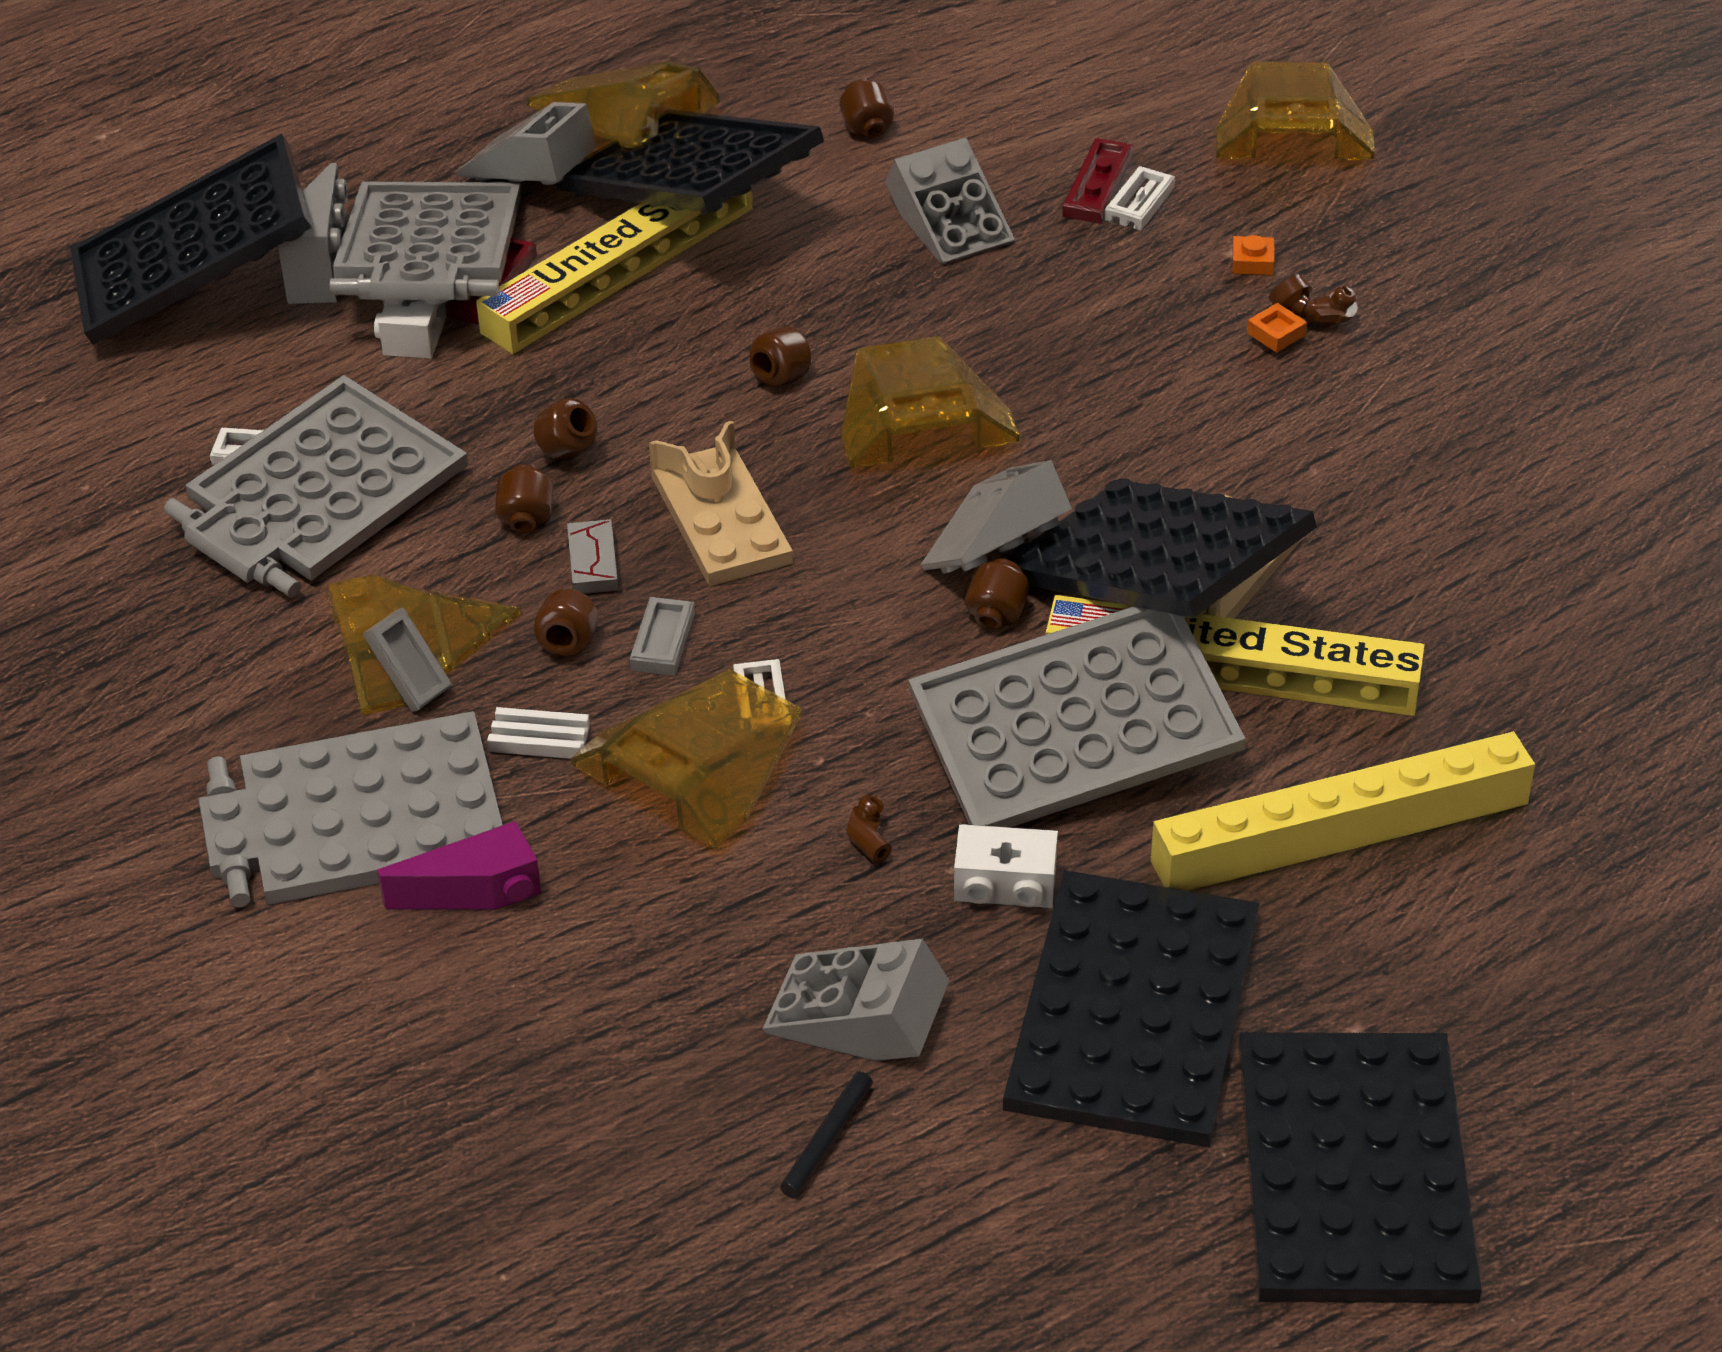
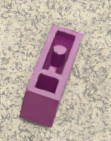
(466, 874)

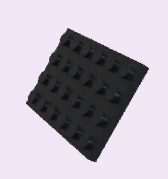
(693, 161)
(189, 239)
(1160, 546)
(1133, 1008)
(1356, 1169)

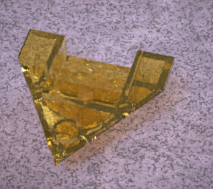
(447, 622)

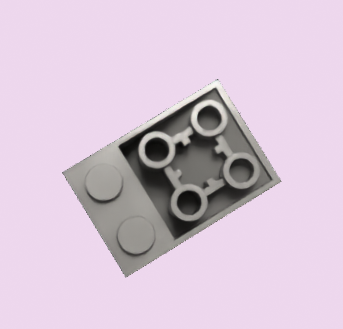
(537, 148)
(948, 201)
(310, 259)
(998, 514)
(861, 999)

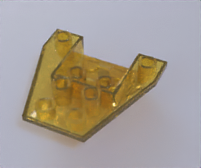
(1292, 99)
(627, 100)
(917, 389)
(701, 749)

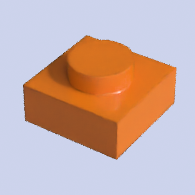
(1253, 255)
(1276, 327)

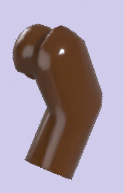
(864, 828)

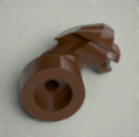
(1331, 309)

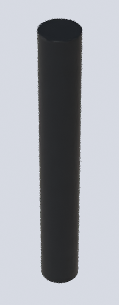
(826, 1134)

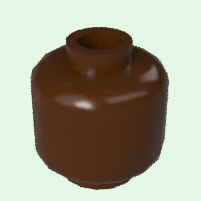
(866, 107)
(780, 356)
(565, 429)
(524, 498)
(997, 593)
(566, 622)

